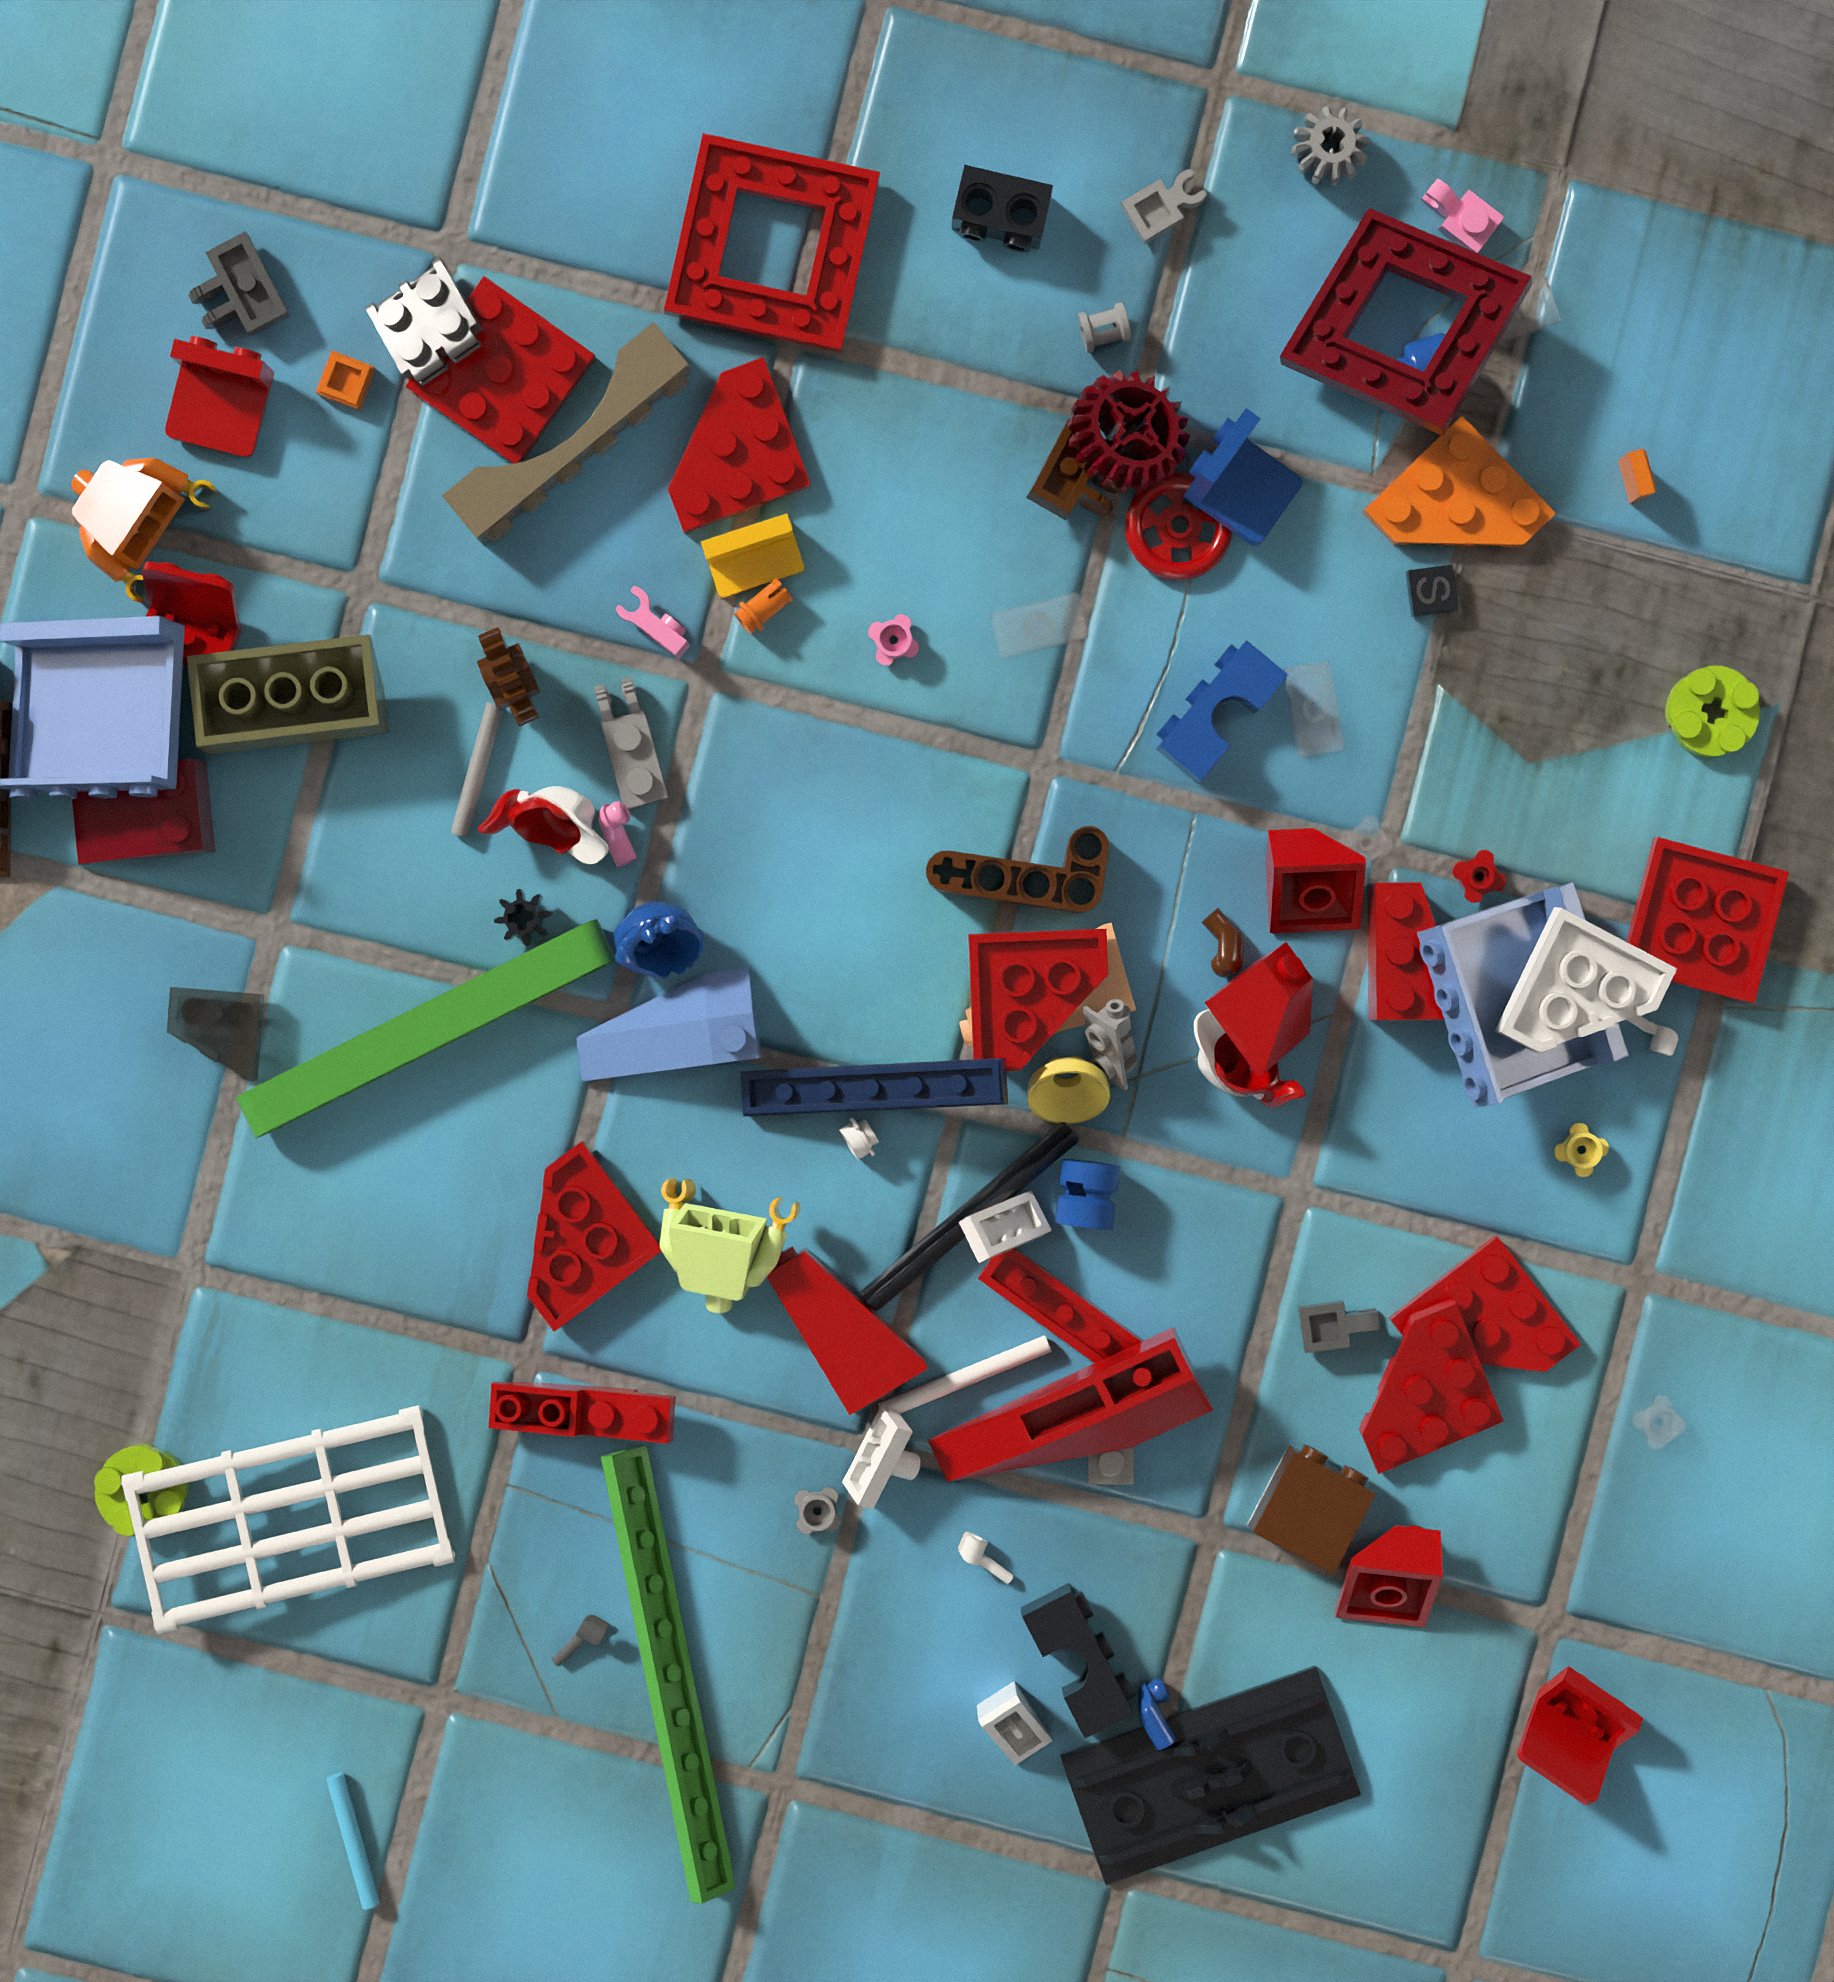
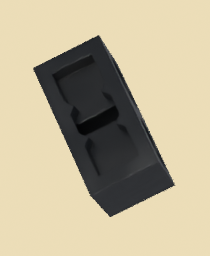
(1005, 195)

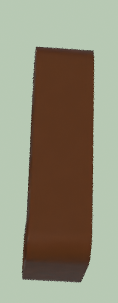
(1015, 871)

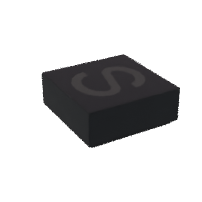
(1432, 590)

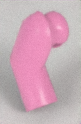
(610, 821)

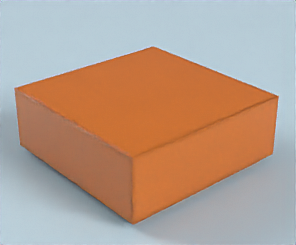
(346, 380)
(1637, 475)

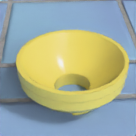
(1068, 1099)

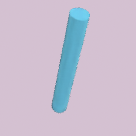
(353, 1841)

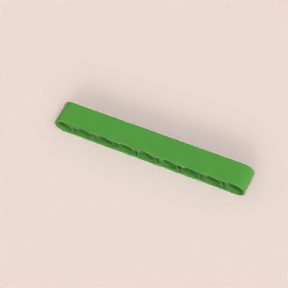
(426, 1028)

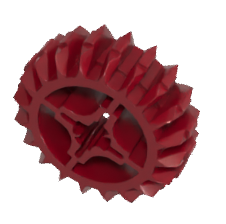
(1152, 454)

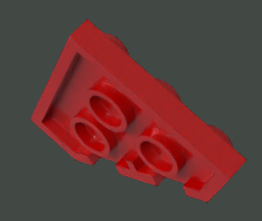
(737, 452)
(1029, 987)
(583, 1237)
(1501, 1310)
(1429, 1391)

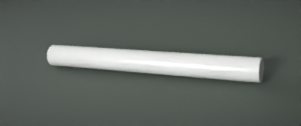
(968, 1375)

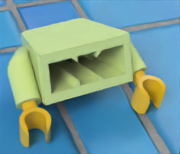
(719, 1249)

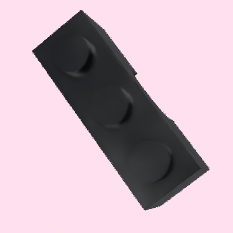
(1061, 1623)

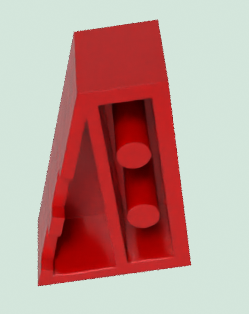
(1396, 972)

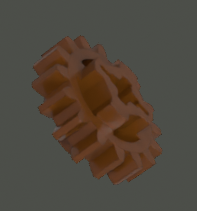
(508, 676)

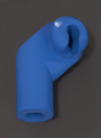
(1150, 1716)

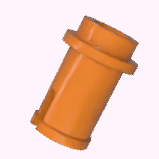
(762, 606)

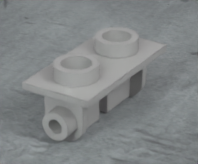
(1110, 1041)

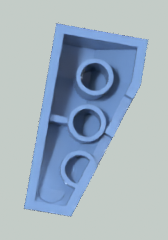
(684, 1028)

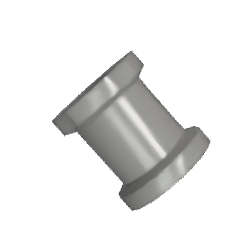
(1115, 316)

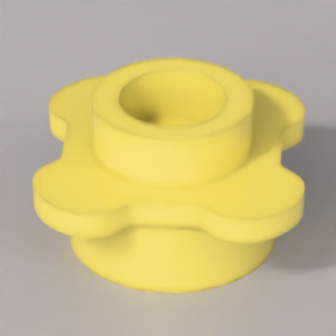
(1594, 1150)

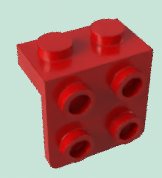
(218, 397)
(199, 602)
(1575, 1733)

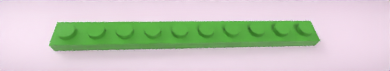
(668, 1673)

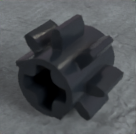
(513, 908)

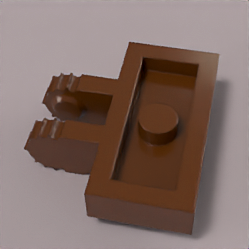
(1064, 482)

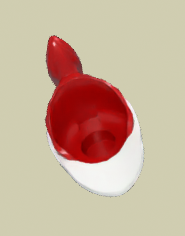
(550, 818)
(1231, 1073)

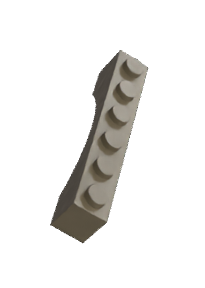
(496, 495)

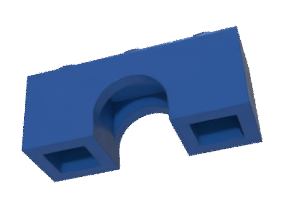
(1244, 678)

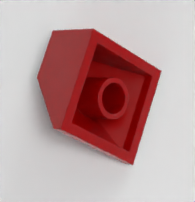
(1312, 882)
(1266, 1007)
(1394, 1578)

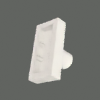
(1005, 1226)
(880, 1457)

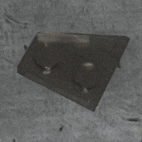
(220, 1025)

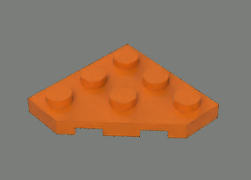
(1459, 497)

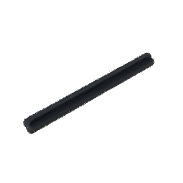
(950, 1233)

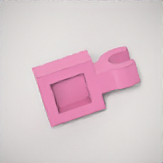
(1467, 220)
(665, 631)

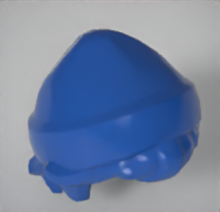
(658, 940)

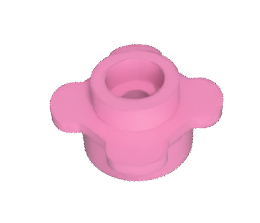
(901, 629)

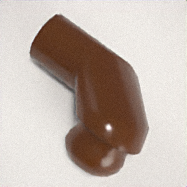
(1230, 944)

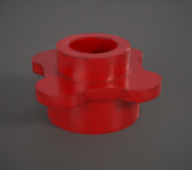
(1466, 872)

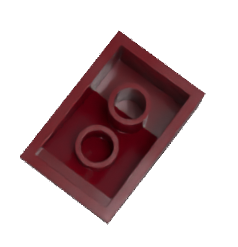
(147, 827)

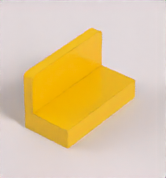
(753, 556)

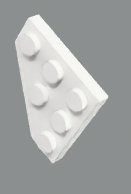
(1580, 984)

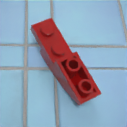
(582, 1411)

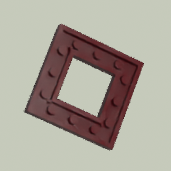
(1425, 398)

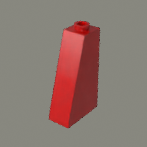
(847, 1337)

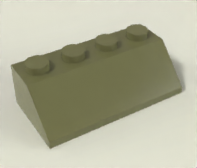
(286, 695)

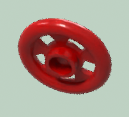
(1159, 559)

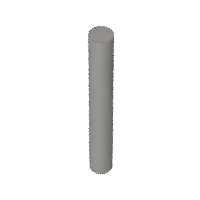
(477, 770)

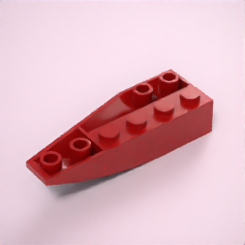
(1081, 1415)

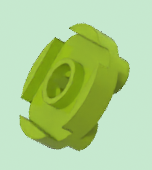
(1690, 724)
(110, 1493)

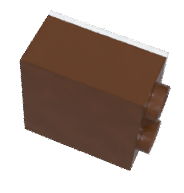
(1312, 1507)

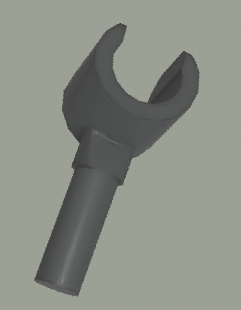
(590, 1630)

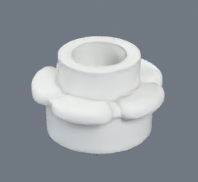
(859, 1138)

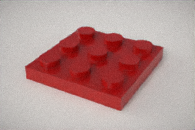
(513, 381)
(1707, 917)

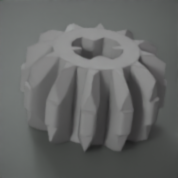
(1330, 128)

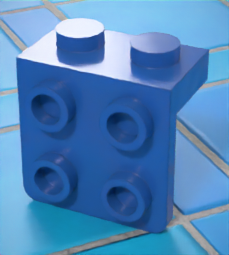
(1242, 482)

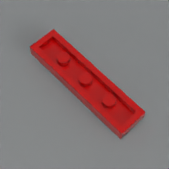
(1056, 1306)

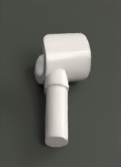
(1663, 1040)
(972, 1550)

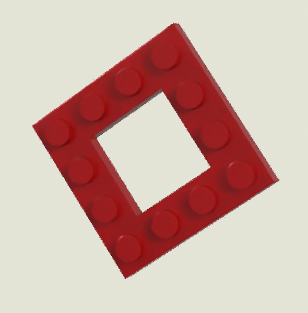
(737, 166)

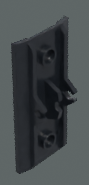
(1226, 1775)

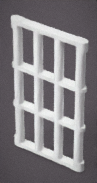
(241, 1506)

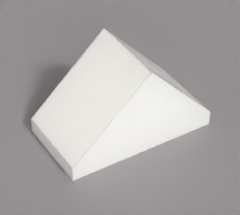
(1012, 1723)

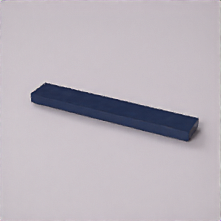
(875, 1087)

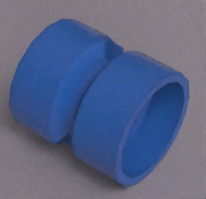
(1087, 1194)

